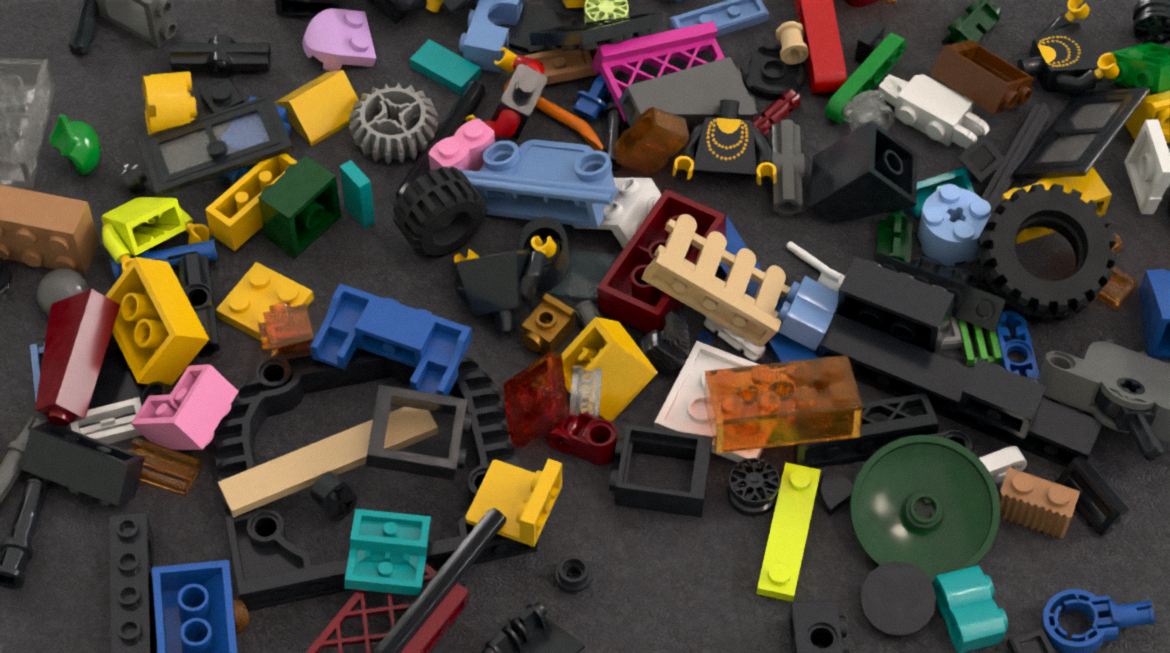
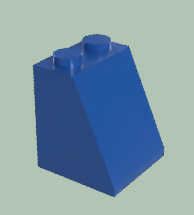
(1155, 312)

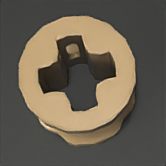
(793, 47)

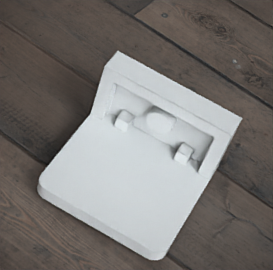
(629, 207)

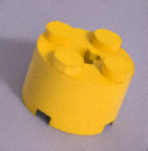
(168, 100)

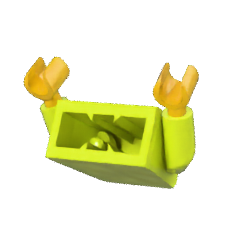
(145, 224)

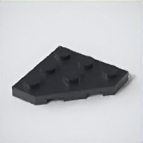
(590, 34)

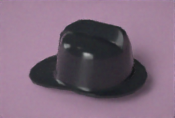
(559, 263)

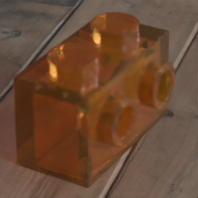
(285, 329)

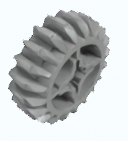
(393, 123)

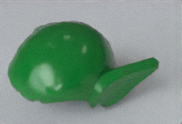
(78, 143)

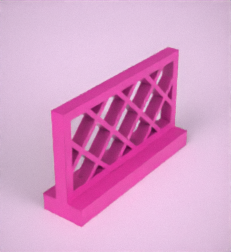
(652, 50)

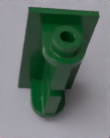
(981, 14)
(895, 236)

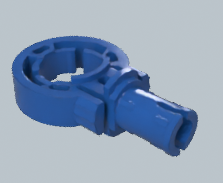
(1101, 610)

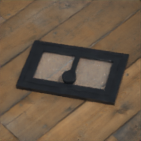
(1080, 134)
(215, 145)

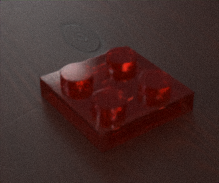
(536, 399)

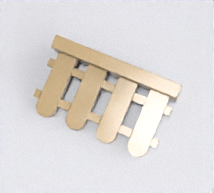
(704, 292)

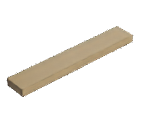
(306, 465)

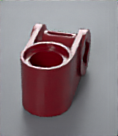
(578, 436)

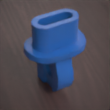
(591, 103)

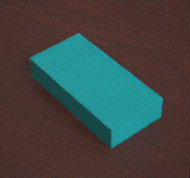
(444, 66)
(357, 194)

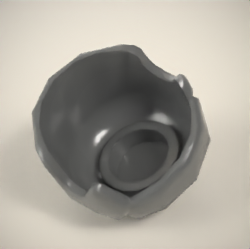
(58, 286)

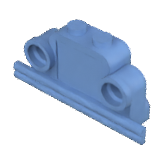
(545, 180)

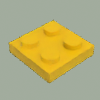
(255, 294)

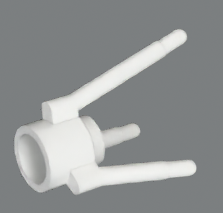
(828, 276)

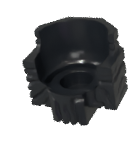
(667, 348)

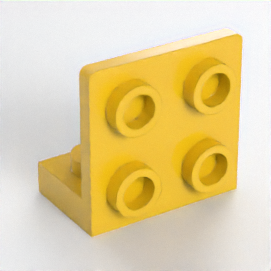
(520, 496)

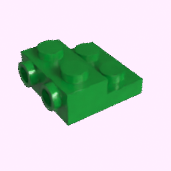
(1144, 67)

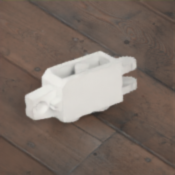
(934, 109)

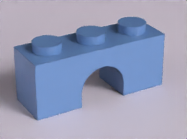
(484, 38)

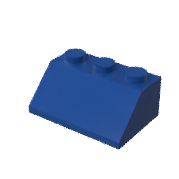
(194, 608)

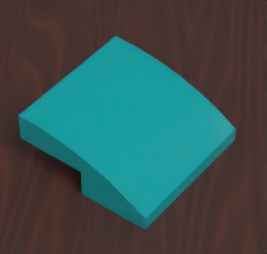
(387, 552)

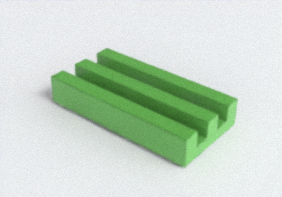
(993, 343)

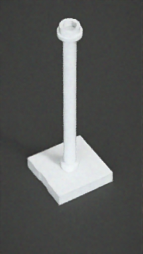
(1149, 166)

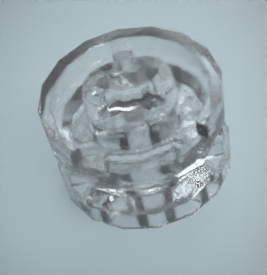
(867, 107)
(585, 391)

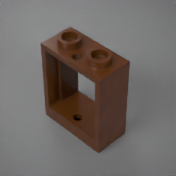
(982, 76)

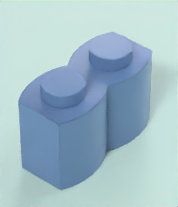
(808, 312)

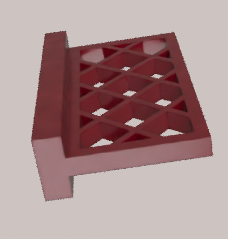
(421, 642)

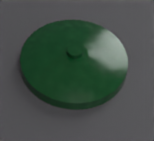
(925, 505)

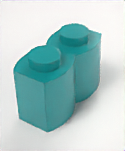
(969, 610)

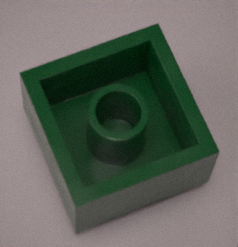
(300, 206)

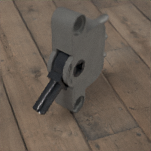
(1116, 386)

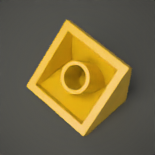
(320, 106)

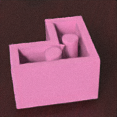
(189, 413)

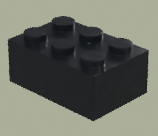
(896, 304)

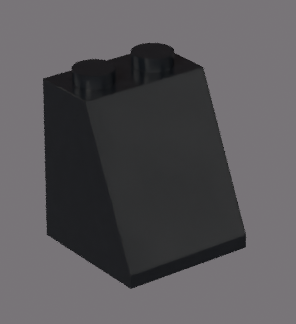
(864, 175)

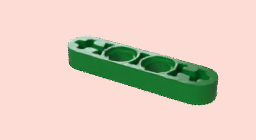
(867, 74)

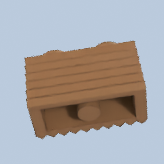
(1037, 503)

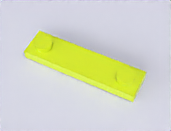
(788, 532)

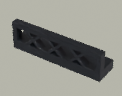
(873, 433)

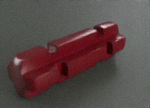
(777, 111)

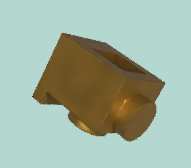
(548, 325)

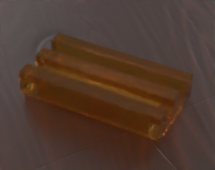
(180, 460)

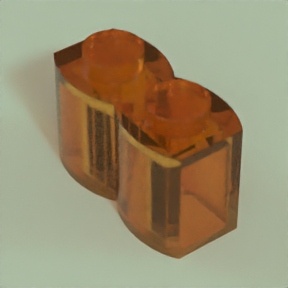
(651, 141)

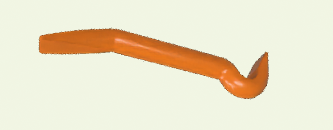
(568, 119)

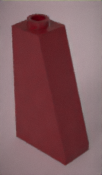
(74, 355)

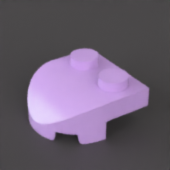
(339, 39)

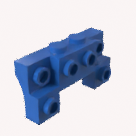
(395, 332)

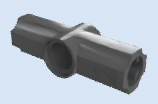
(789, 166)

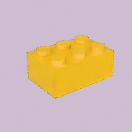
(155, 322)

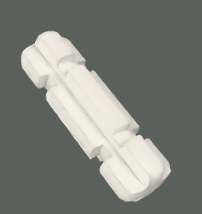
(750, 349)

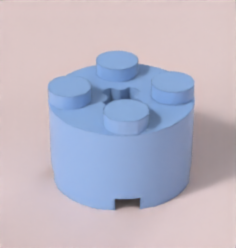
(952, 224)

